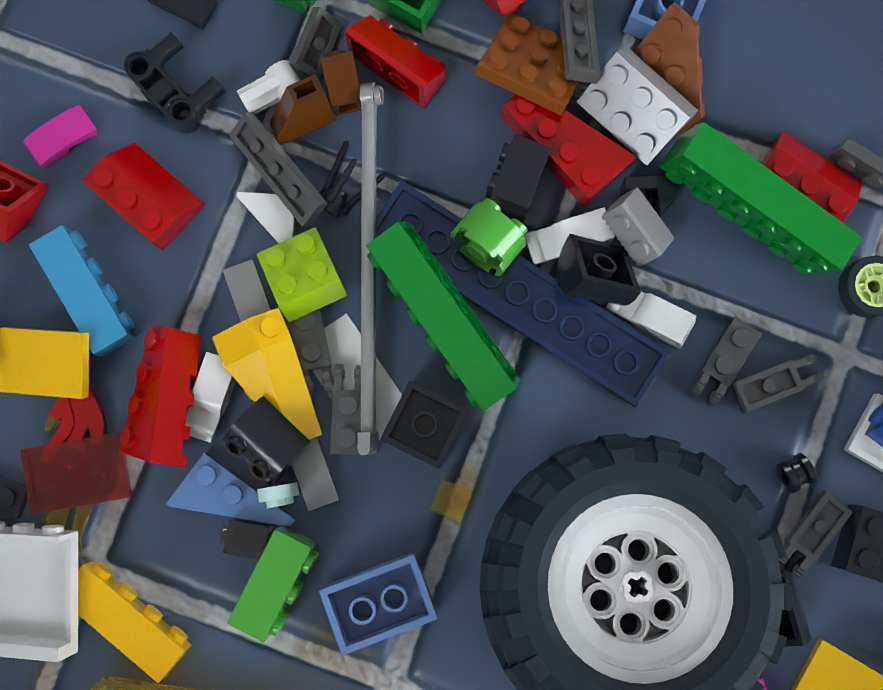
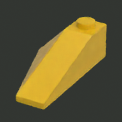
(266, 364)

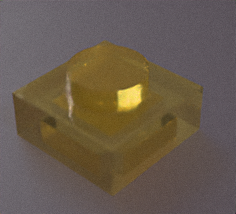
(450, 500)

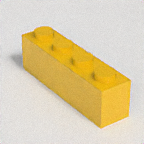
(128, 622)

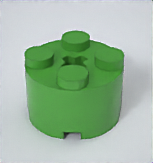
(489, 237)

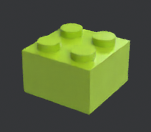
(301, 274)

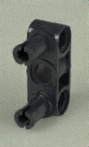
(164, 91)

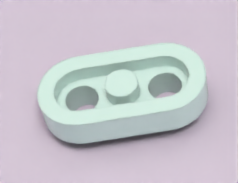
(278, 495)

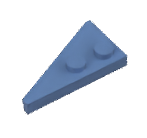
(219, 491)

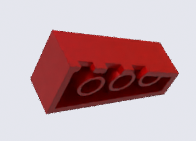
(578, 155)
(162, 397)

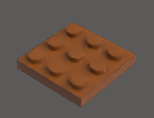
(528, 64)

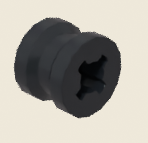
(797, 473)

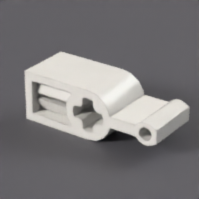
(548, 242)
(657, 318)
(211, 398)

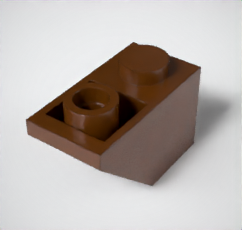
(342, 82)
(301, 110)

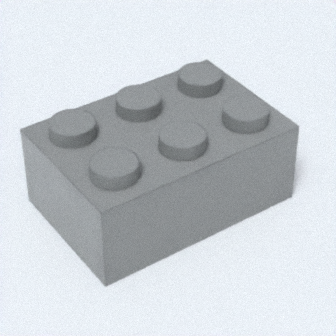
(637, 105)

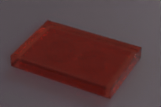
(75, 473)

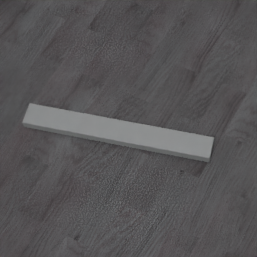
(311, 466)

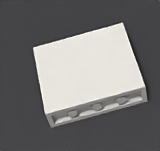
(38, 592)

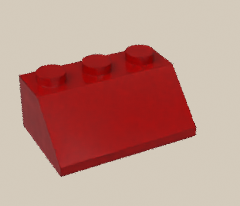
(396, 59)
(813, 175)
(144, 193)
(18, 200)

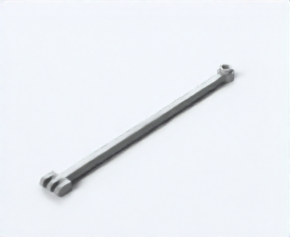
(368, 439)

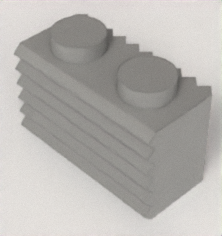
(638, 227)

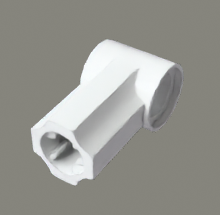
(269, 88)

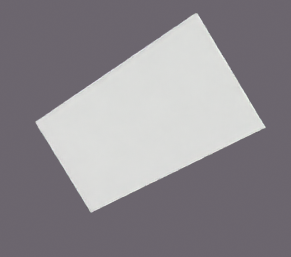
(345, 349)

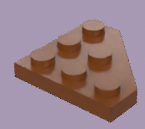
(673, 53)

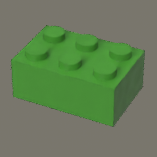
(274, 584)

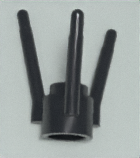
(333, 193)

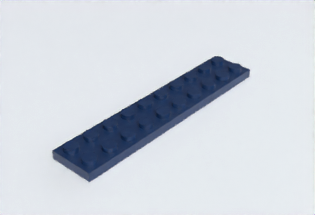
(534, 304)

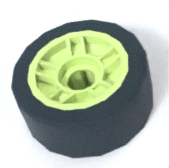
(854, 287)

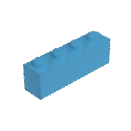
(82, 290)

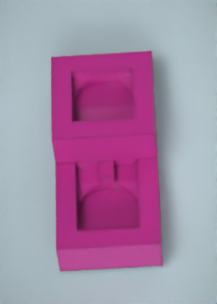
(59, 134)

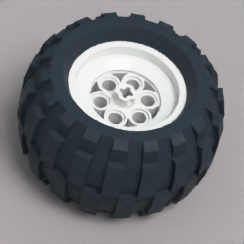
(686, 514)

